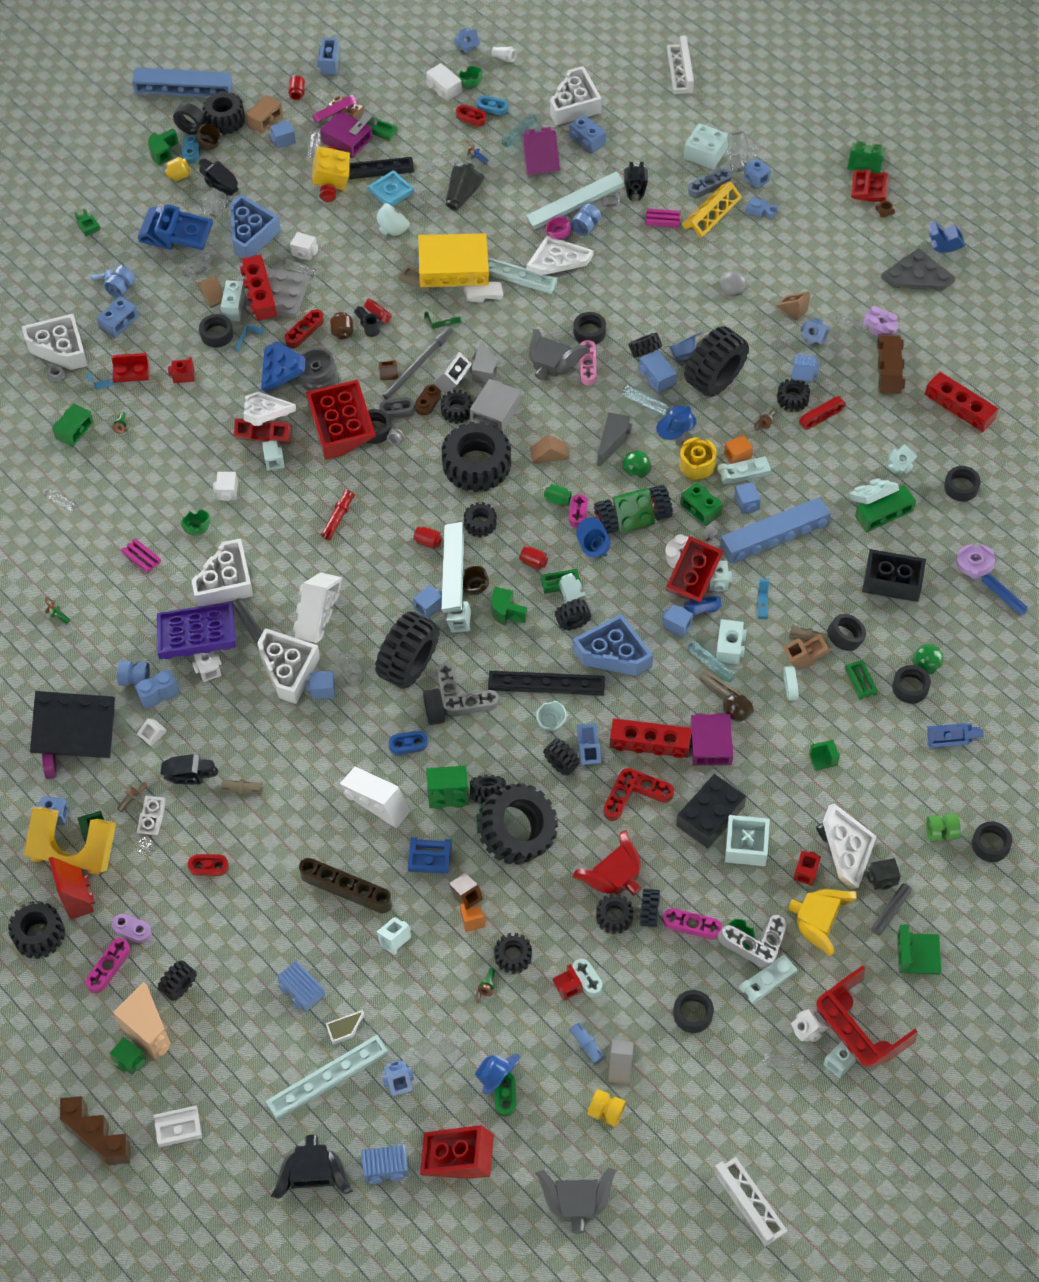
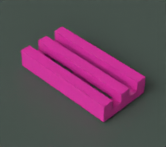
(666, 218)
(132, 546)

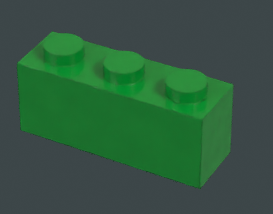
(885, 509)

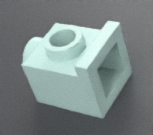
(273, 455)
(571, 588)
(460, 620)
(394, 935)
(836, 1063)

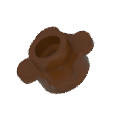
(885, 208)

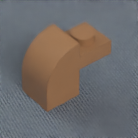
(804, 654)

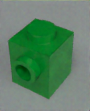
(127, 1056)

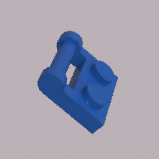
(429, 860)

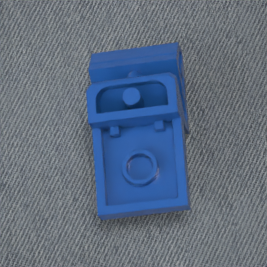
(171, 226)

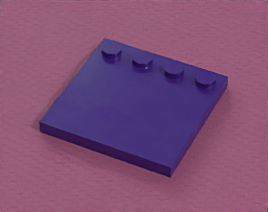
(195, 630)

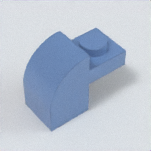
(588, 744)

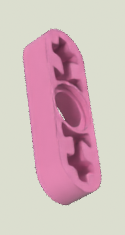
(588, 368)

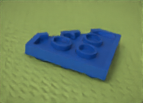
(280, 366)

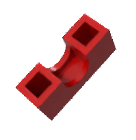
(266, 432)

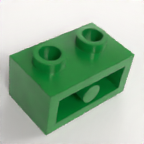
(701, 504)

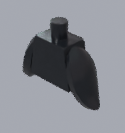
(311, 1167)

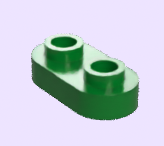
(506, 1095)

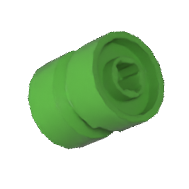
(941, 828)

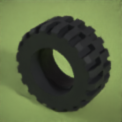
(716, 361)
(476, 438)
(407, 649)
(536, 810)

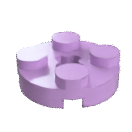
(880, 321)
(975, 569)

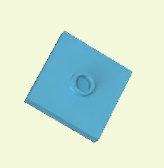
(391, 189)

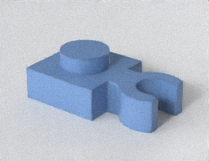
(759, 207)

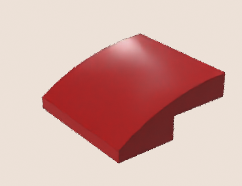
(869, 186)

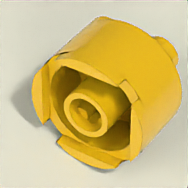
(697, 458)

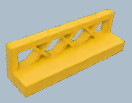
(712, 204)

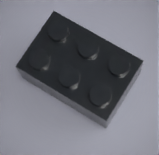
(894, 575)
(709, 810)

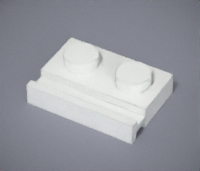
(177, 1126)

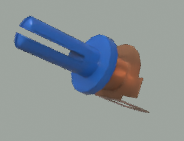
(475, 153)

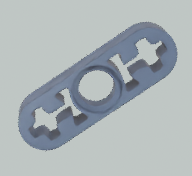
(699, 187)

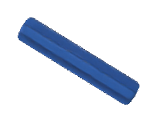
(1004, 594)

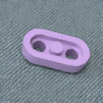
(130, 928)

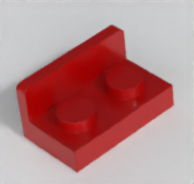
(130, 367)

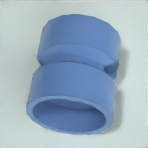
(585, 219)
(119, 281)
(132, 673)

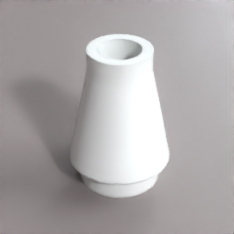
(506, 54)

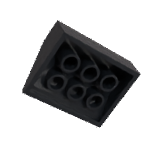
(72, 724)

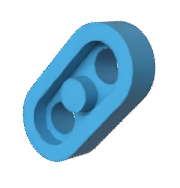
(492, 105)
(190, 149)

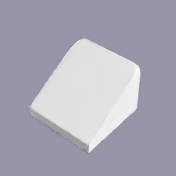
(151, 731)

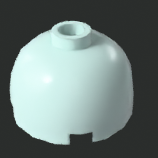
(390, 221)

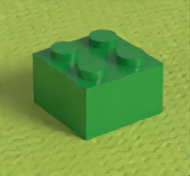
(447, 787)

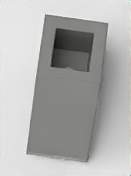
(484, 365)

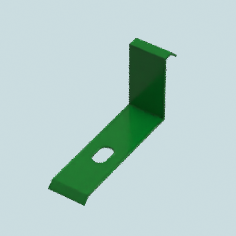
(442, 323)

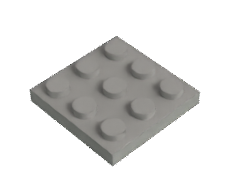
(287, 291)

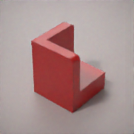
(568, 983)

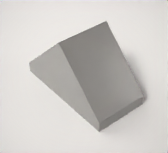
(621, 1062)

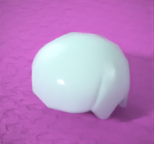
(551, 716)

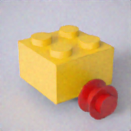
(330, 171)

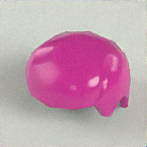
(558, 228)

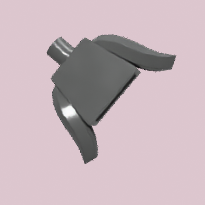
(551, 356)
(577, 1199)

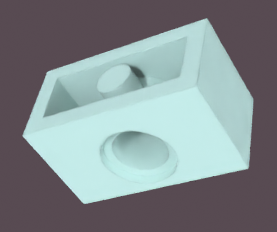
(233, 300)
(730, 631)

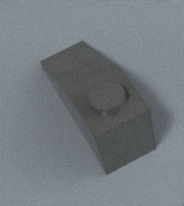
(614, 435)

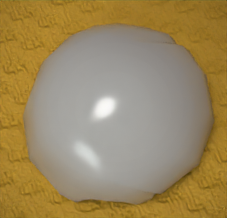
(733, 283)

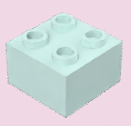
(705, 146)
(747, 840)

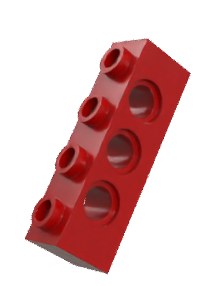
(259, 287)
(961, 401)
(658, 732)

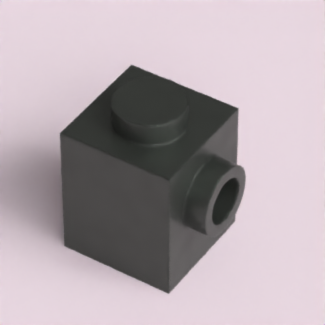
(884, 874)

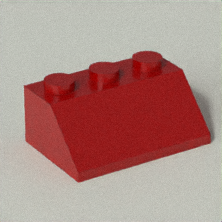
(694, 570)

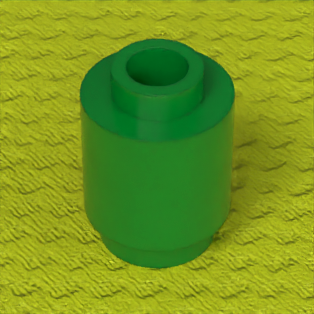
(558, 495)

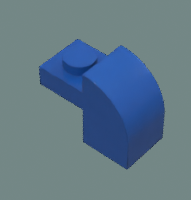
(946, 239)

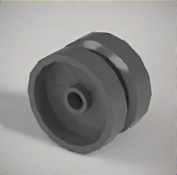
(319, 369)

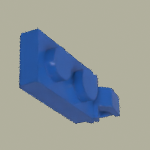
(952, 734)

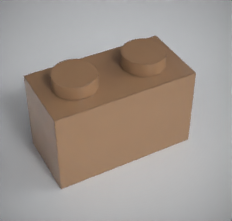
(264, 114)

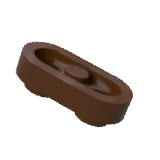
(430, 396)

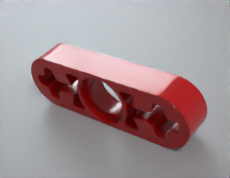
(306, 321)
(822, 412)

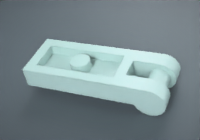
(744, 470)
(768, 979)

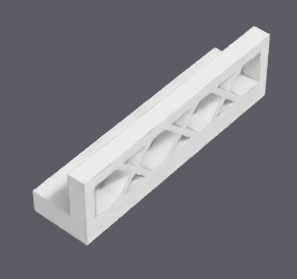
(684, 58)
(745, 1203)

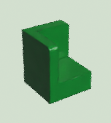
(824, 755)

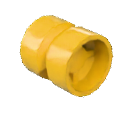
(607, 1108)

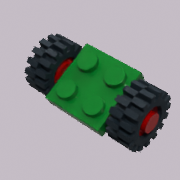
(634, 509)

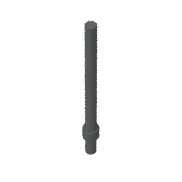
(439, 340)

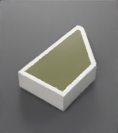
(344, 1027)

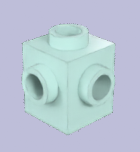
(901, 460)
(721, 577)

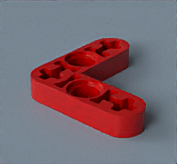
(634, 784)

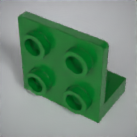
(866, 157)
(918, 952)

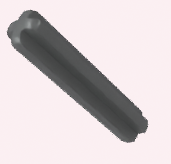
(247, 619)
(891, 909)

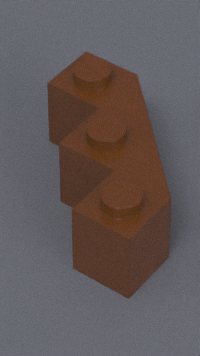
(890, 363)
(94, 1131)

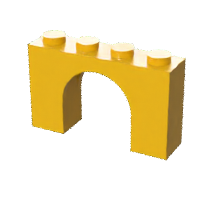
(42, 843)

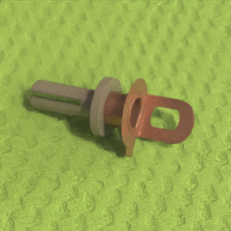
(766, 420)
(130, 795)

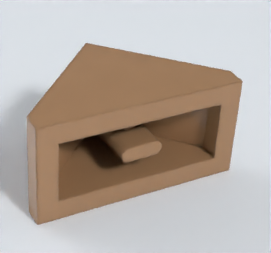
(211, 291)
(795, 304)
(549, 450)

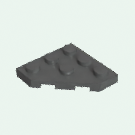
(918, 272)

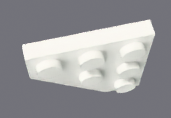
(558, 256)
(264, 408)
(849, 845)

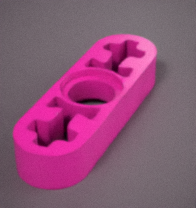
(333, 109)
(675, 925)
(107, 956)

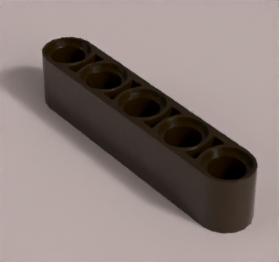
(351, 892)

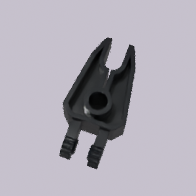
(218, 176)
(635, 180)
(188, 769)

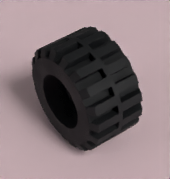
(224, 111)
(33, 915)

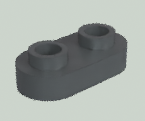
(396, 407)

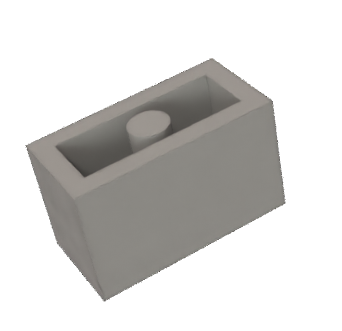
(452, 373)

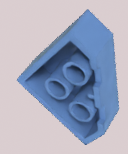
(251, 226)
(613, 648)

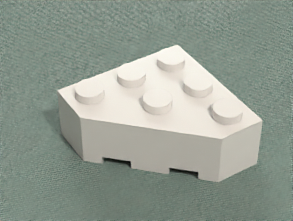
(575, 97)
(56, 341)
(223, 576)
(314, 609)
(287, 663)

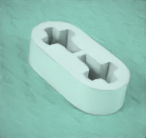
(790, 683)
(590, 975)

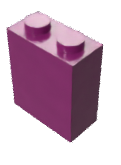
(337, 134)
(540, 151)
(711, 739)

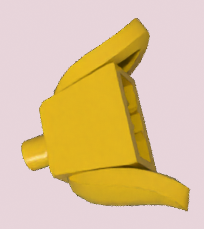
(818, 915)

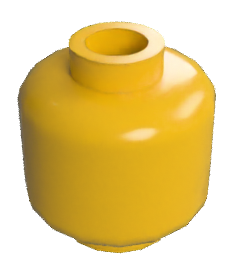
(177, 169)

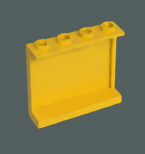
(453, 260)

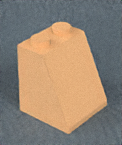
(142, 1022)

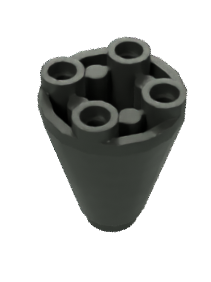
(462, 184)

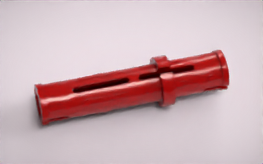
(341, 508)

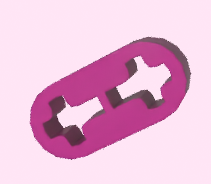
(582, 511)

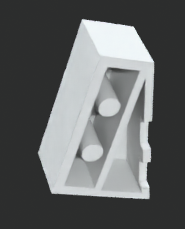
(376, 796)

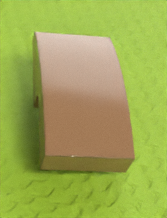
(353, 111)

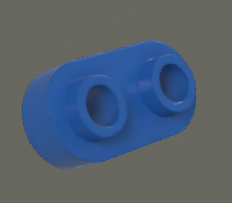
(708, 603)
(408, 742)

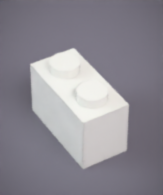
(443, 82)

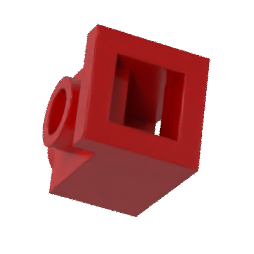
(182, 370)
(807, 867)

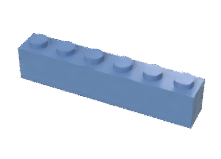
(180, 82)
(775, 530)

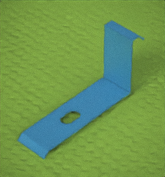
(248, 328)
(102, 384)
(763, 598)

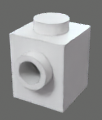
(304, 246)
(226, 486)

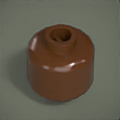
(341, 325)

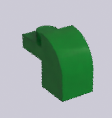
(160, 146)
(503, 607)

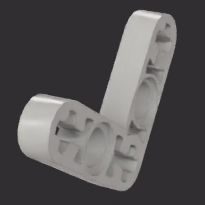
(455, 698)
(762, 946)

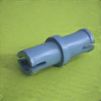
(587, 1043)

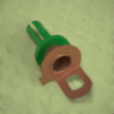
(119, 424)
(55, 611)
(486, 986)

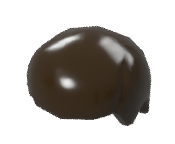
(208, 136)
(475, 580)
(738, 707)

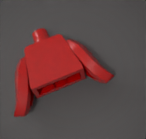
(615, 871)

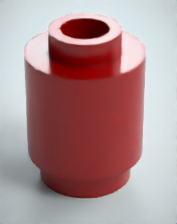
(296, 87)
(427, 537)
(533, 557)

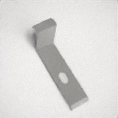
(365, 118)

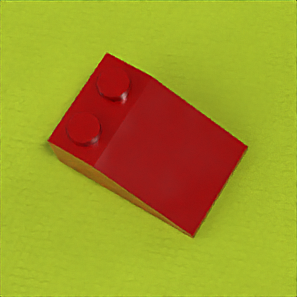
(72, 888)
(457, 1153)

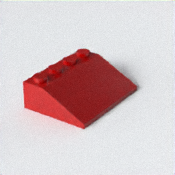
(340, 418)

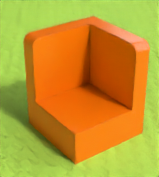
(738, 450)
(472, 918)

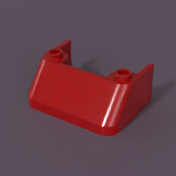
(834, 1009)

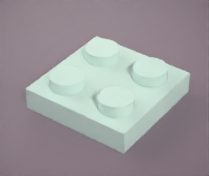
(875, 490)

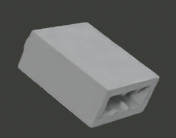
(495, 404)

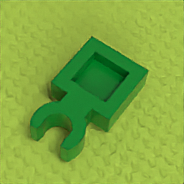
(86, 223)

